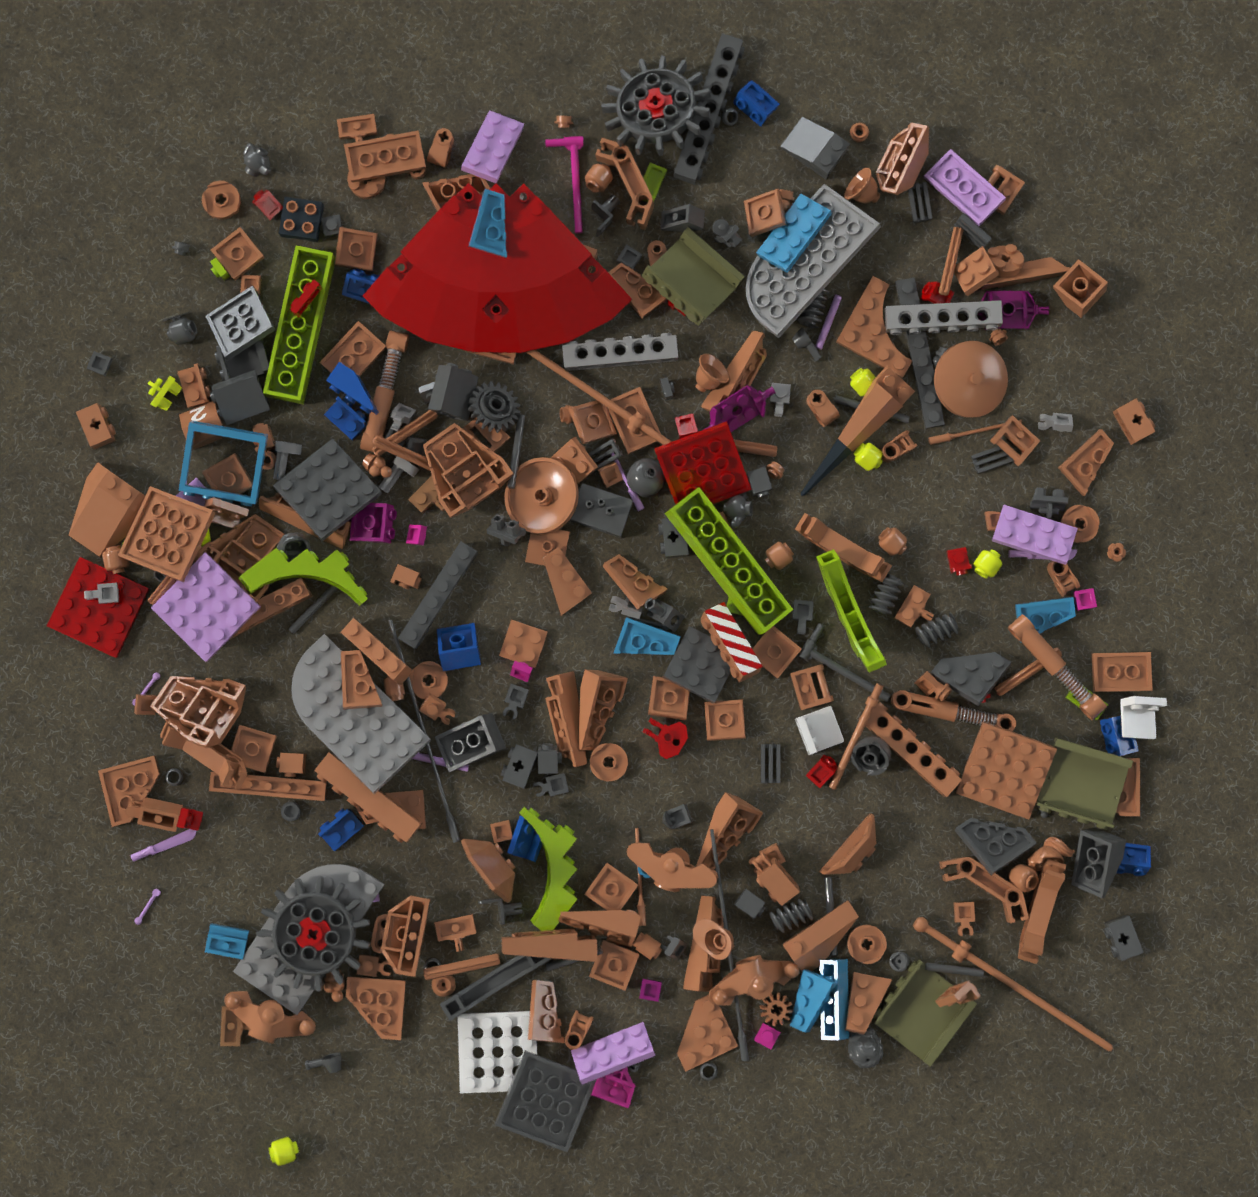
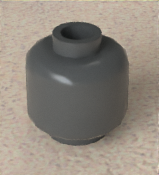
(182, 331)

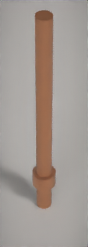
(871, 702)

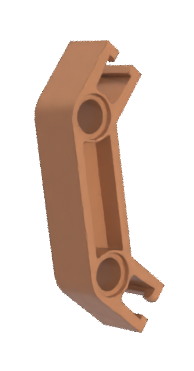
(631, 178)
(848, 552)
(217, 757)
(992, 884)
(1040, 911)

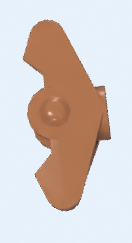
(671, 869)
(752, 978)
(268, 1019)

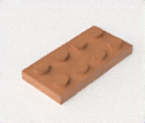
(385, 156)

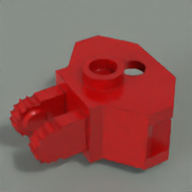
(666, 737)

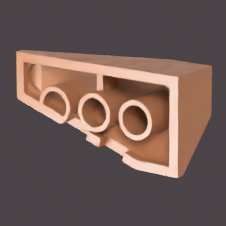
(597, 699)
(730, 822)
(617, 925)
(820, 937)

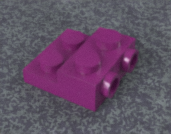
(374, 524)

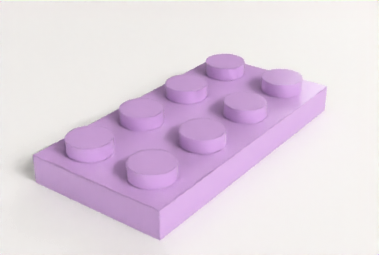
(492, 147)
(964, 187)
(1034, 534)
(612, 1053)

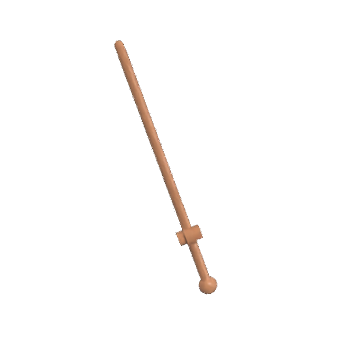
(636, 421)
(962, 951)

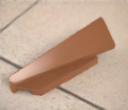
(1030, 272)
(740, 370)
(281, 509)
(565, 716)
(552, 944)
(700, 963)

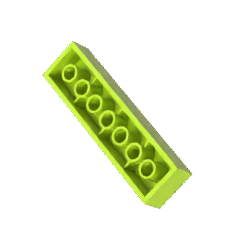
(295, 336)
(728, 561)

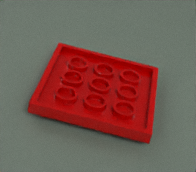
(704, 461)
(93, 623)

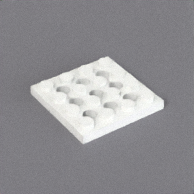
(467, 1043)

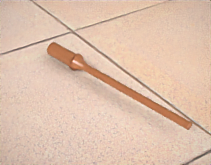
(947, 437)
(641, 905)

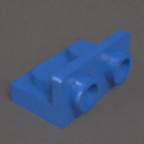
(755, 102)
(357, 284)
(345, 418)
(1113, 737)
(340, 829)
(525, 841)
(1135, 860)

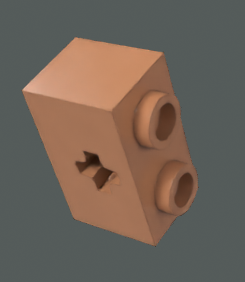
(88, 419)
(1134, 431)

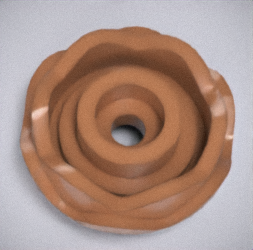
(446, 990)

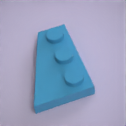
(489, 226)
(1047, 612)
(645, 639)
(811, 996)

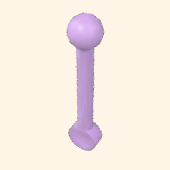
(156, 676)
(156, 892)

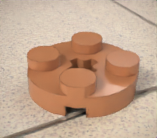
(367, 190)
(212, 194)
(1010, 254)
(1090, 519)
(437, 674)
(611, 751)
(876, 949)

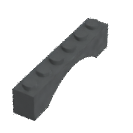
(437, 595)
(489, 984)

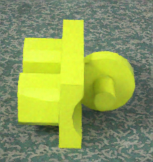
(159, 400)

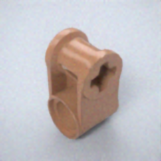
(440, 151)
(824, 410)
(900, 445)
(1063, 578)
(578, 1028)

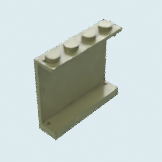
(693, 277)
(1084, 783)
(916, 1018)

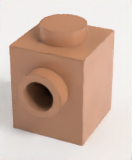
(291, 763)

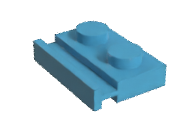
(226, 941)

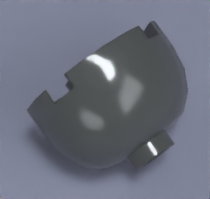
(645, 477)
(871, 755)

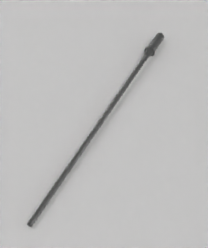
(449, 818)
(741, 1035)

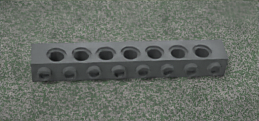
(727, 46)

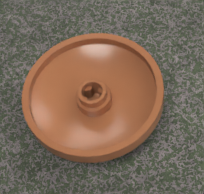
(970, 379)
(542, 496)

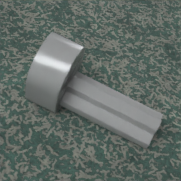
(283, 449)
(399, 466)

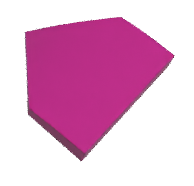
(615, 1088)

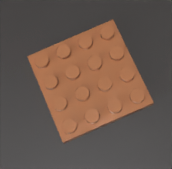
(166, 534)
(1006, 770)

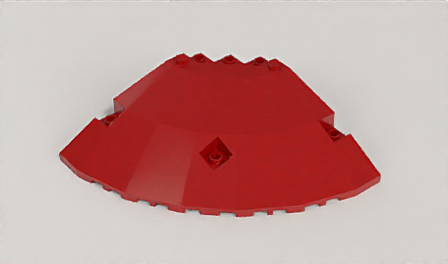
(540, 286)

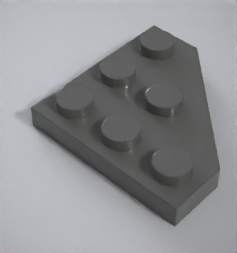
(972, 674)
(994, 842)

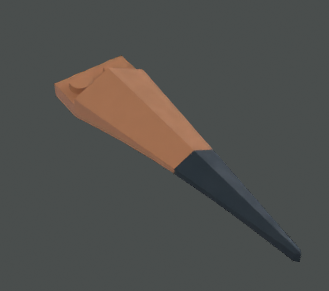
(878, 405)

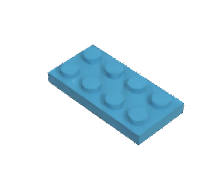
(789, 241)

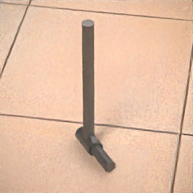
(810, 651)

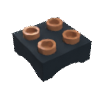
(301, 219)

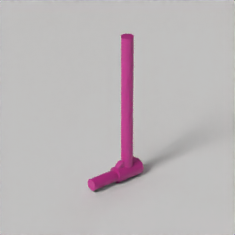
(573, 144)

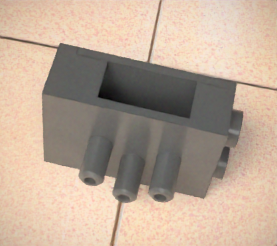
(602, 510)

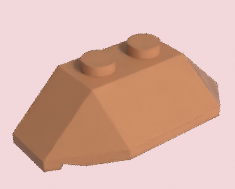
(903, 159)
(853, 850)
(405, 934)

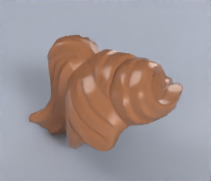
(1052, 850)

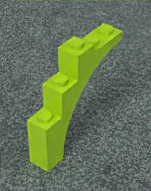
(305, 565)
(849, 612)
(559, 870)

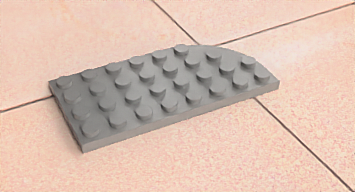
(780, 296)
(366, 740)
(261, 971)

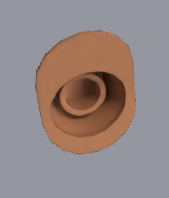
(713, 939)

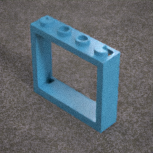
(260, 438)

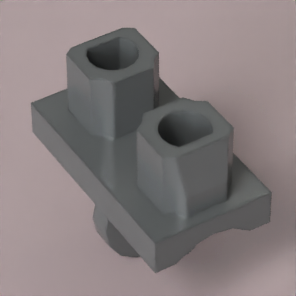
(726, 233)
(1048, 504)
(508, 532)

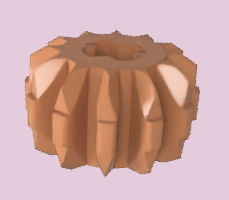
(772, 1015)

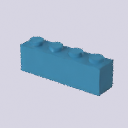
(836, 1008)

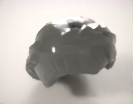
(293, 544)
(865, 1048)

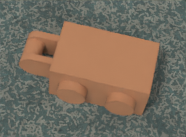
(155, 813)
(775, 879)

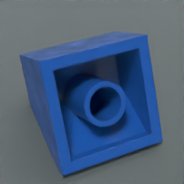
(458, 647)

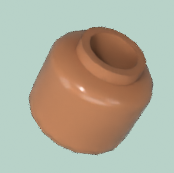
(598, 178)
(892, 541)
(779, 555)
(113, 561)
(1023, 877)

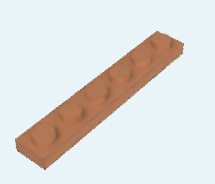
(273, 787)

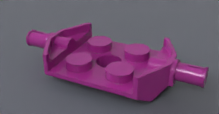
(1023, 308)
(750, 403)

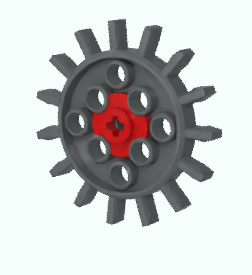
(656, 105)
(345, 931)

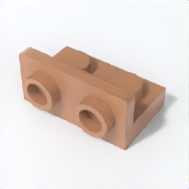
(194, 386)
(226, 513)
(958, 993)

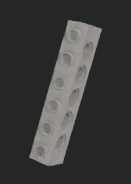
(991, 309)
(611, 359)

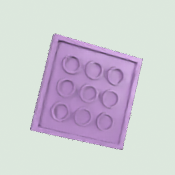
(206, 607)

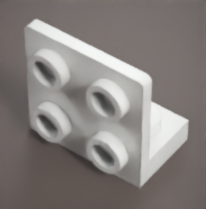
(1139, 716)
(819, 730)

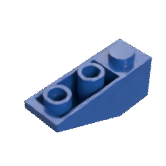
(347, 381)

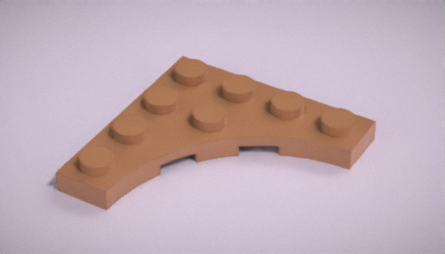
(867, 333)

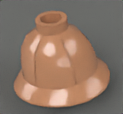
(862, 188)
(710, 373)

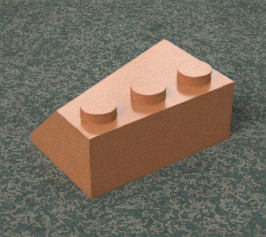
(443, 190)

